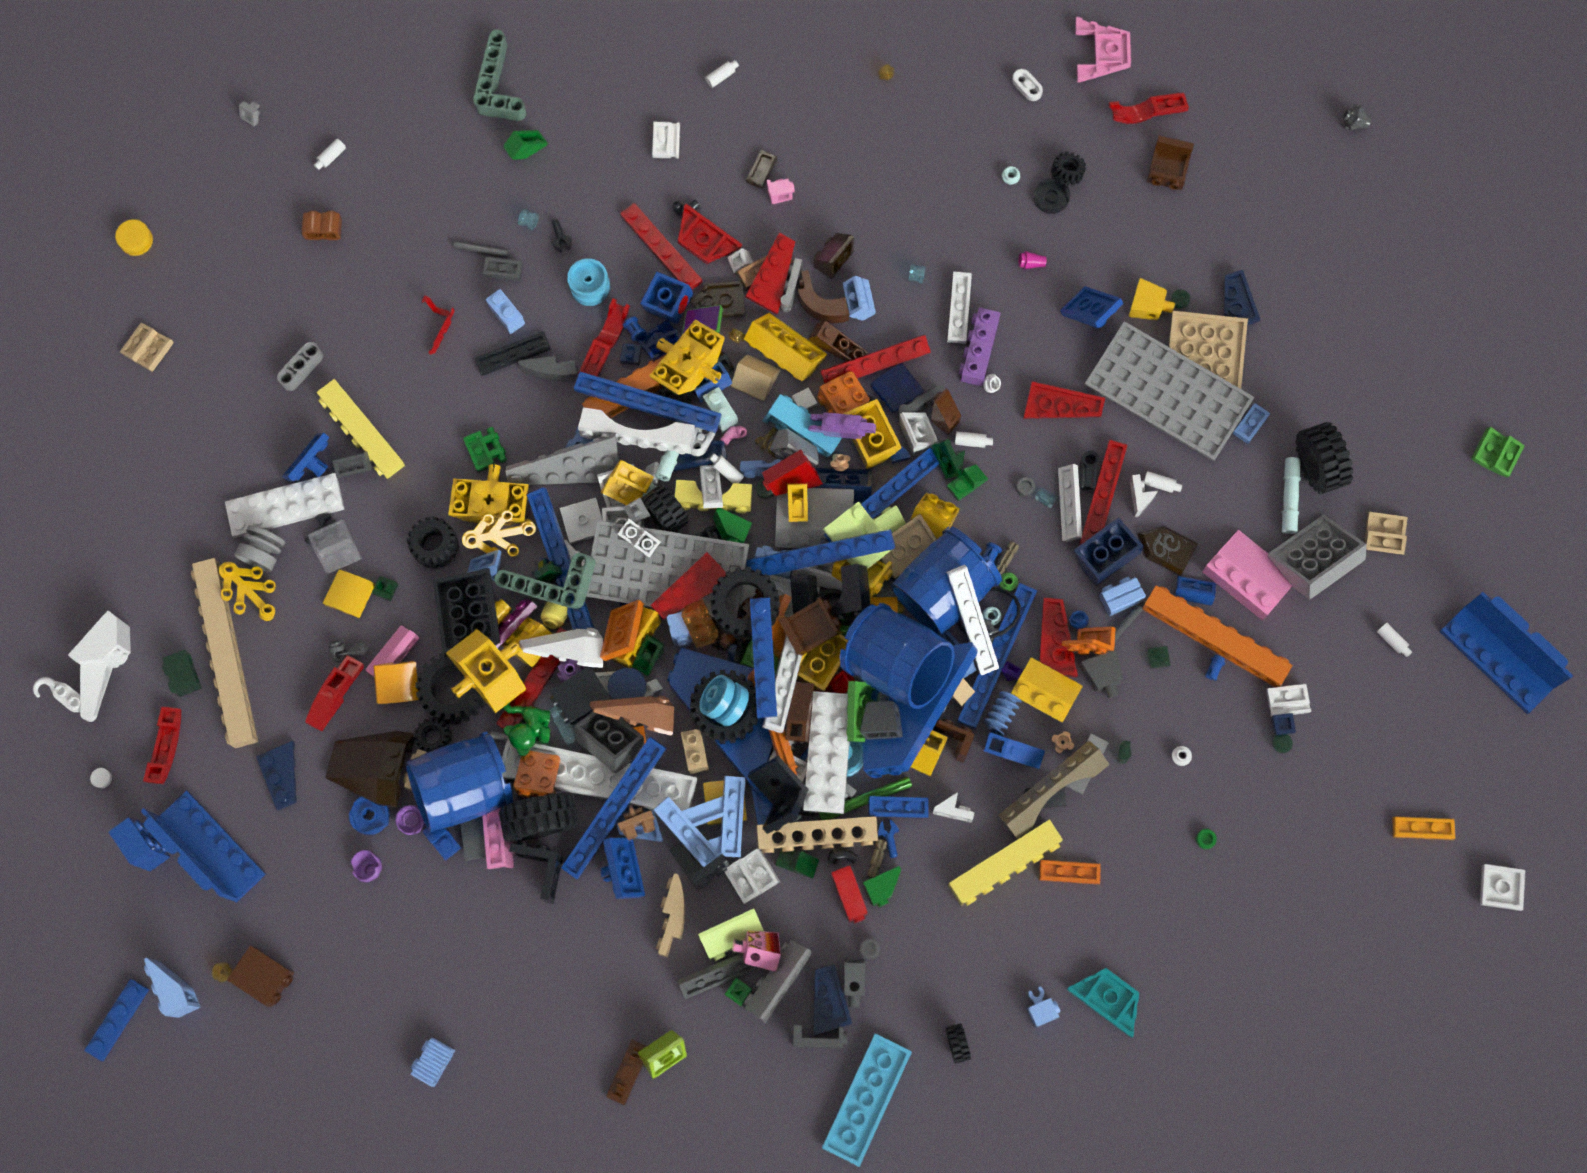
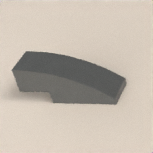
(550, 369)

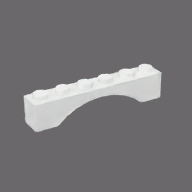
(675, 437)

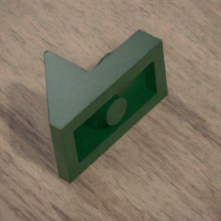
(949, 461)
(648, 655)
(798, 863)

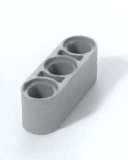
(298, 375)

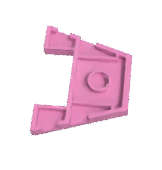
(1111, 50)

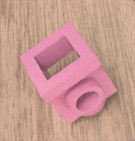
(780, 190)

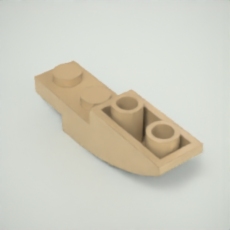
(674, 907)

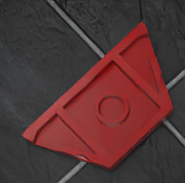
(704, 237)

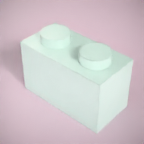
(718, 403)

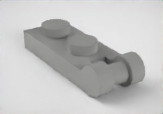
(791, 285)

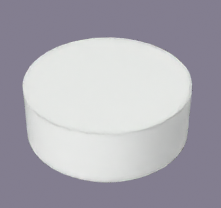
(101, 778)

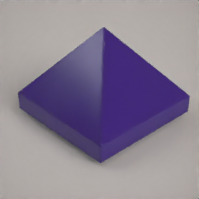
(1011, 671)

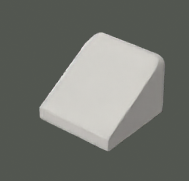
(740, 260)
(651, 469)

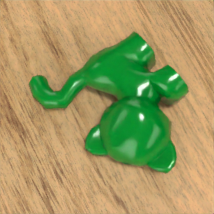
(524, 735)

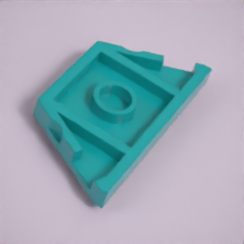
(1109, 998)

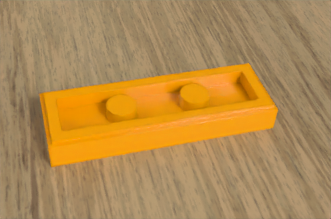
(1423, 828)

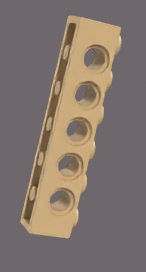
(867, 825)

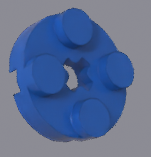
(366, 826)

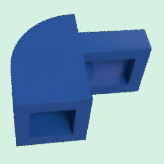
(443, 842)

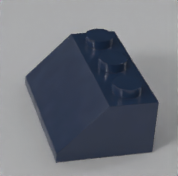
(855, 479)
(1108, 551)

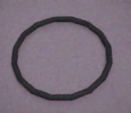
(1014, 621)

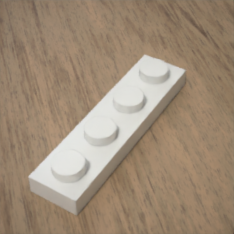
(959, 307)
(1070, 503)

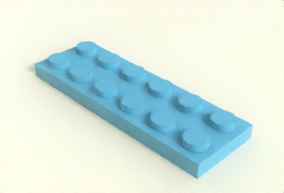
(867, 1100)

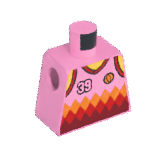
(759, 949)

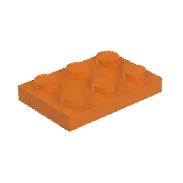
(622, 630)

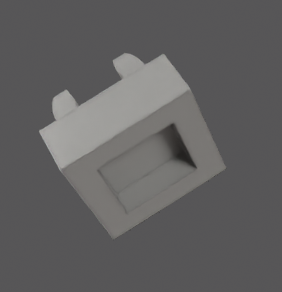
(249, 112)
(636, 511)

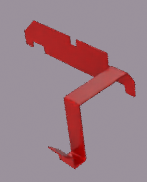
(444, 328)

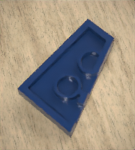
(279, 774)

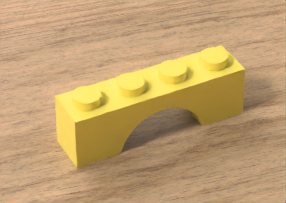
(736, 499)

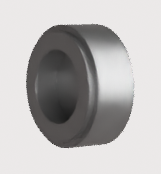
(1025, 487)

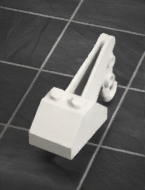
(97, 653)

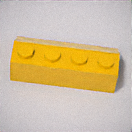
(784, 346)

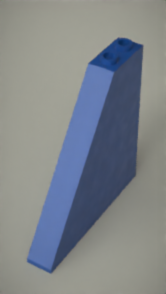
(743, 754)
(898, 754)

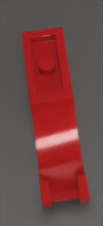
(1151, 107)
(605, 340)

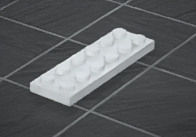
(285, 505)
(827, 754)

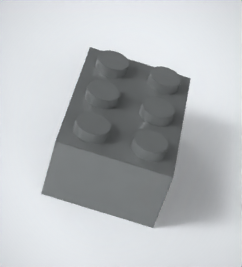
(609, 740)

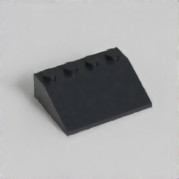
(466, 605)

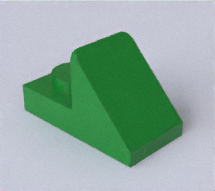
(967, 482)

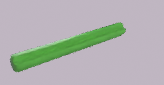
(863, 799)

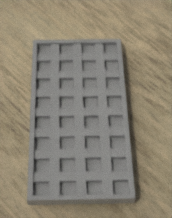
(1169, 391)
(629, 575)

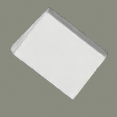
(917, 431)

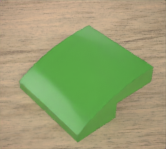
(1497, 452)

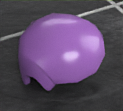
(409, 820)
(366, 865)

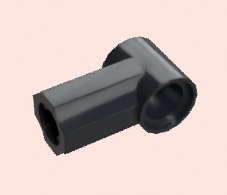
(1088, 472)

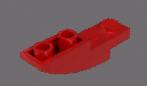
(332, 692)

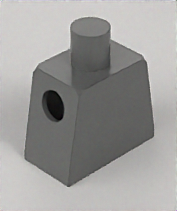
(1103, 672)
(881, 719)
(854, 972)

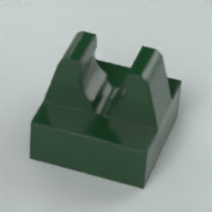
(547, 571)
(384, 588)

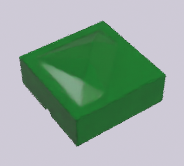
(738, 992)

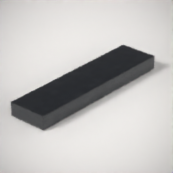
(512, 353)

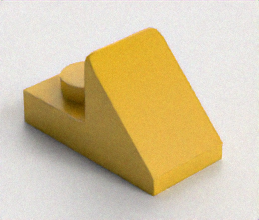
(797, 502)

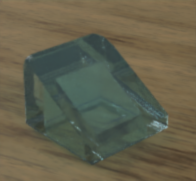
(1046, 497)

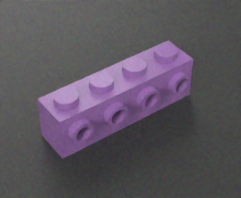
(980, 346)

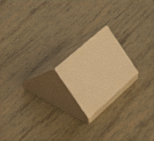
(754, 377)

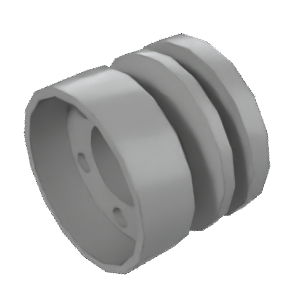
(261, 544)

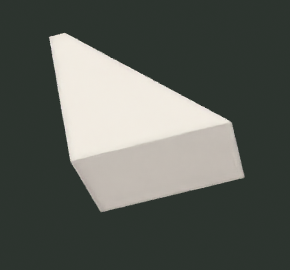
(653, 687)

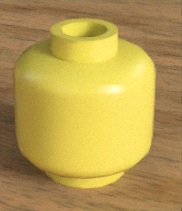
(553, 615)

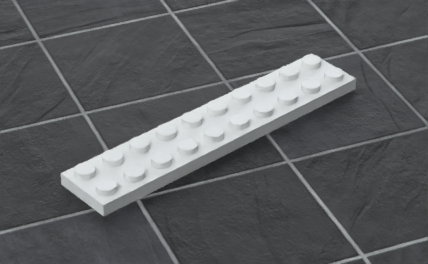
(590, 777)

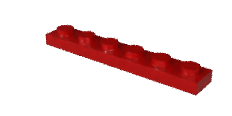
(660, 246)
(879, 359)
(1104, 489)
(534, 684)

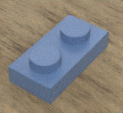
(1251, 423)

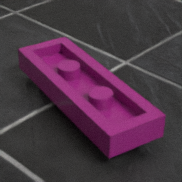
(513, 621)

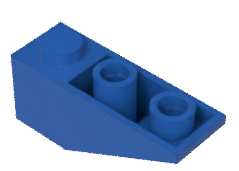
(1014, 750)

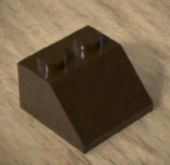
(834, 254)

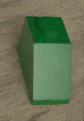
(524, 144)
(730, 526)
(882, 886)

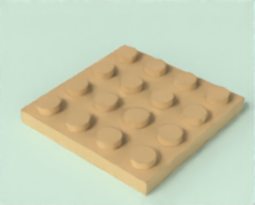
(1211, 342)

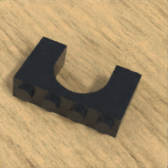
(854, 595)

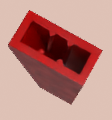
(791, 470)
(849, 894)

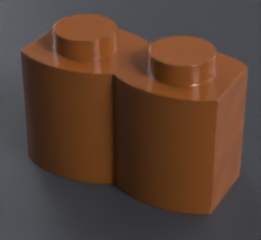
(321, 225)

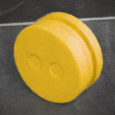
(134, 237)

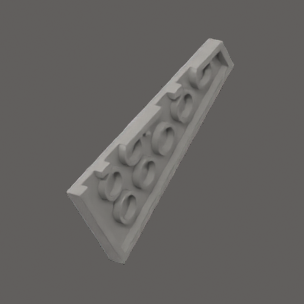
(568, 465)

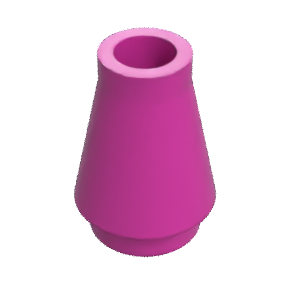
(1030, 260)

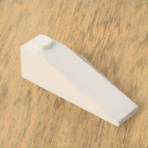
(577, 644)

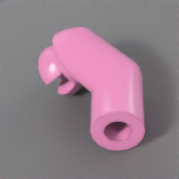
(733, 433)

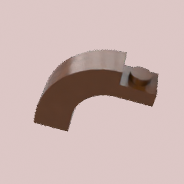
(821, 309)

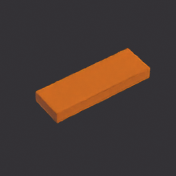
(1069, 872)

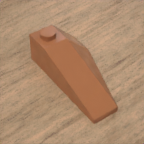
(651, 711)

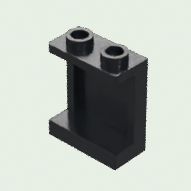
(577, 693)

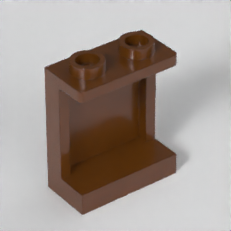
(1170, 163)
(811, 626)
(261, 977)

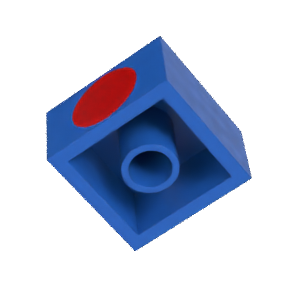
(667, 298)

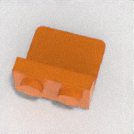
(842, 394)
(1092, 640)
(536, 774)

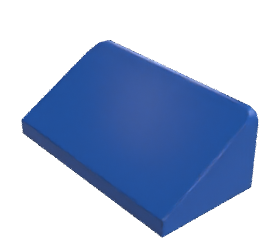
(1195, 590)

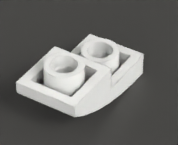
(638, 537)

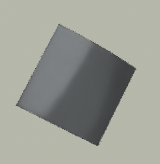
(473, 839)

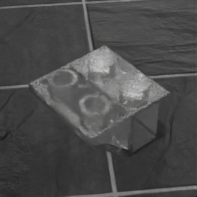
(335, 546)

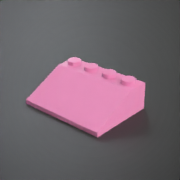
(1248, 575)

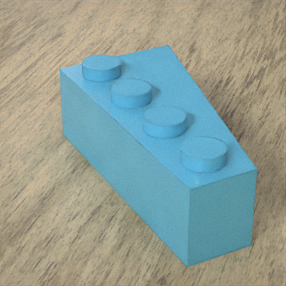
(797, 419)

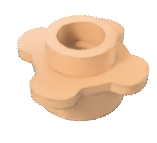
(840, 462)
(1065, 736)

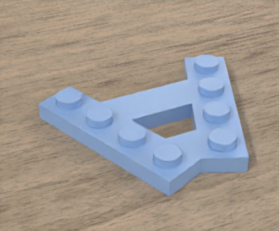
(728, 807)

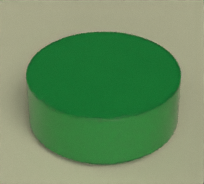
(1206, 839)

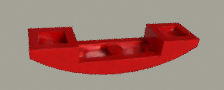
(165, 746)

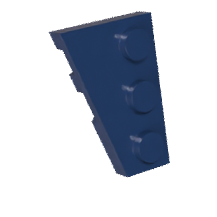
(1238, 298)
(688, 461)
(829, 1001)

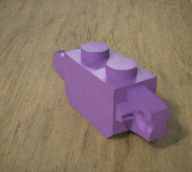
(842, 425)

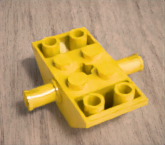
(689, 359)
(471, 499)
(496, 686)

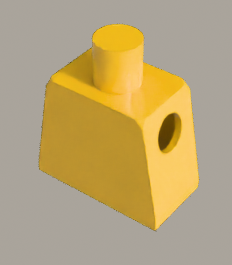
(1149, 301)

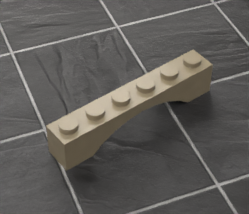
(1022, 814)

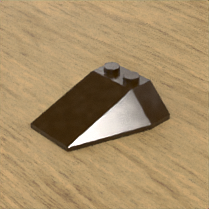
(371, 765)

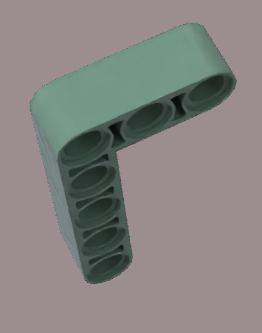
(491, 80)
(547, 589)

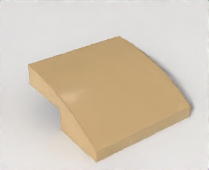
(146, 347)
(1386, 533)

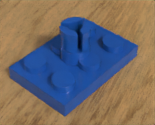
(1091, 307)
(308, 459)
(622, 868)

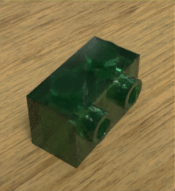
(181, 673)

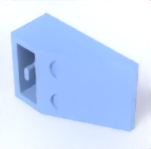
(174, 994)

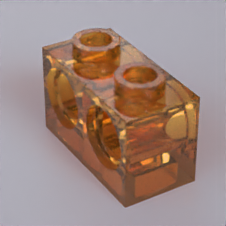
(699, 623)

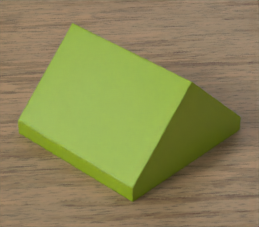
(663, 1053)

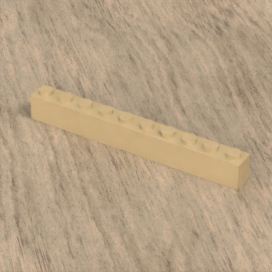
(225, 655)

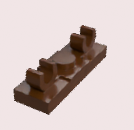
(626, 1074)

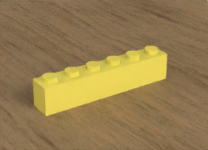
(360, 428)
(1005, 862)

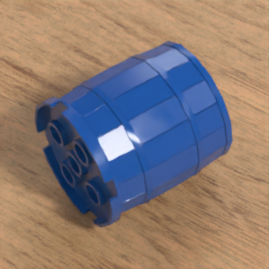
(925, 584)
(897, 656)
(459, 782)

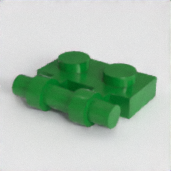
(479, 451)

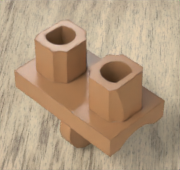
(644, 819)

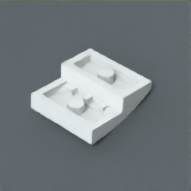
(752, 875)

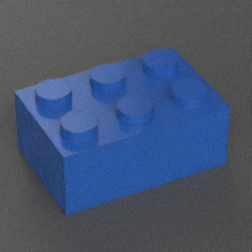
(138, 844)

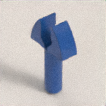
(889, 837)

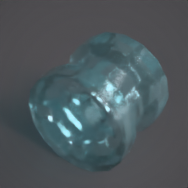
(528, 219)
(917, 273)

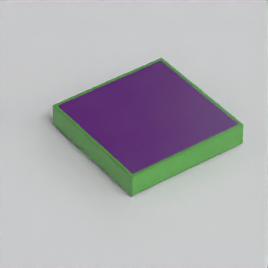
(709, 316)

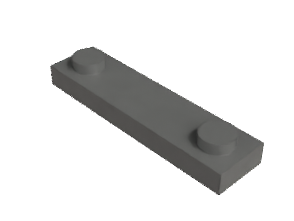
(714, 975)

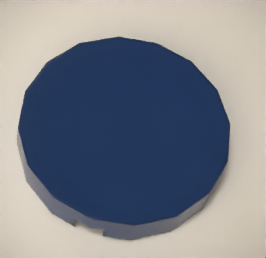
(626, 684)

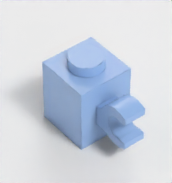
(1042, 1010)

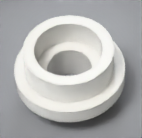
(991, 383)
(1177, 760)

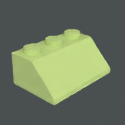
(851, 524)
(720, 938)

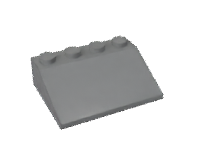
(823, 508)
(1318, 556)
(776, 983)

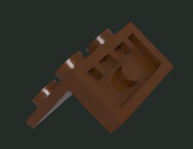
(962, 734)

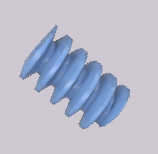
(1001, 712)

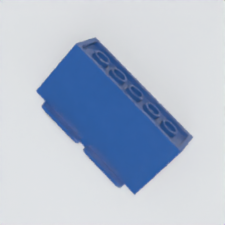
(1504, 650)
(204, 848)

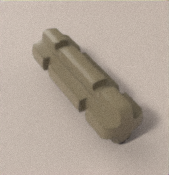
(1007, 557)
(877, 858)

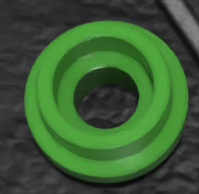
(1010, 587)

